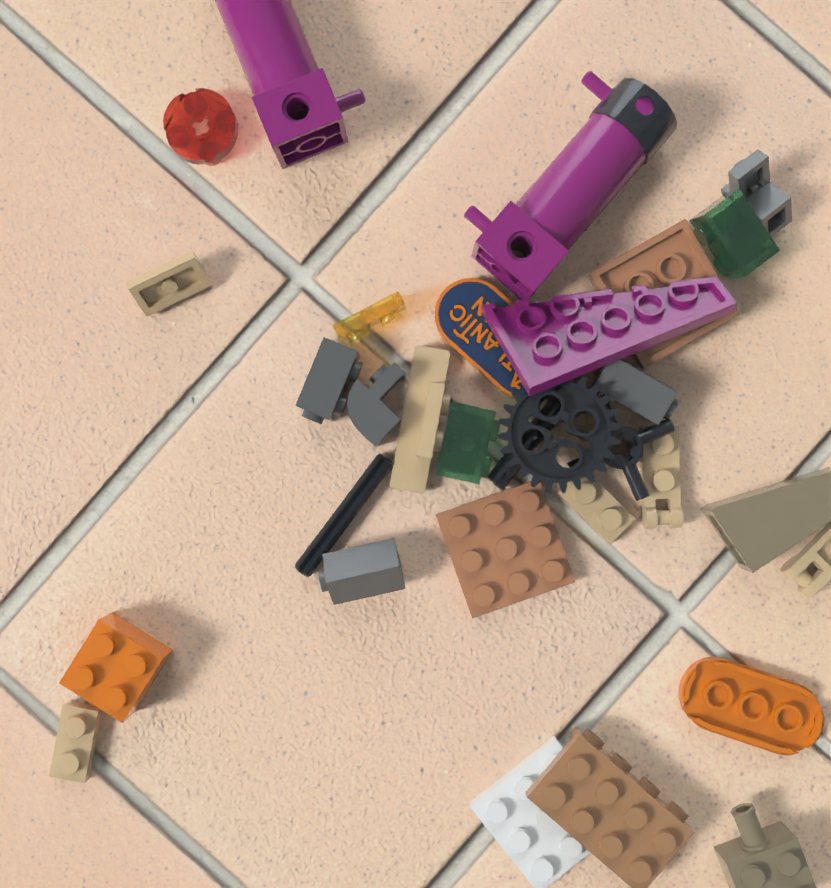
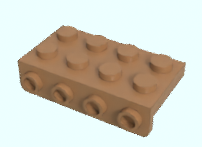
(610, 810)

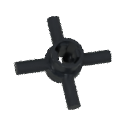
(635, 441)

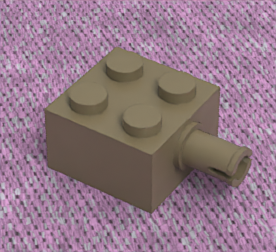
(762, 855)

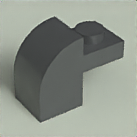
(766, 199)
(367, 410)

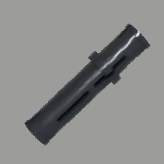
(501, 473)

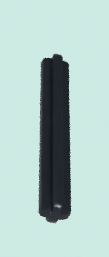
(344, 515)

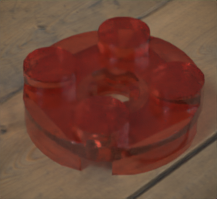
(196, 106)

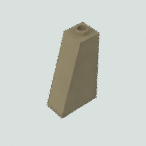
(772, 518)

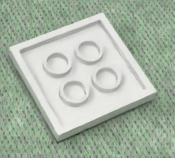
(521, 828)

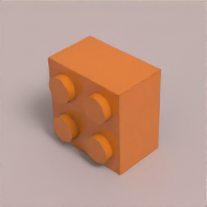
(116, 666)

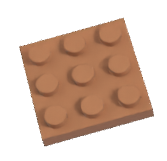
(657, 263)
(505, 548)

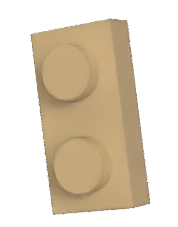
(169, 283)
(598, 509)
(75, 742)

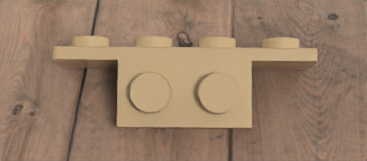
(420, 419)

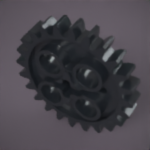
(543, 463)

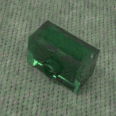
(734, 235)
(466, 443)

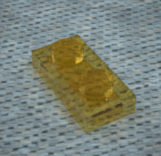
(357, 325)

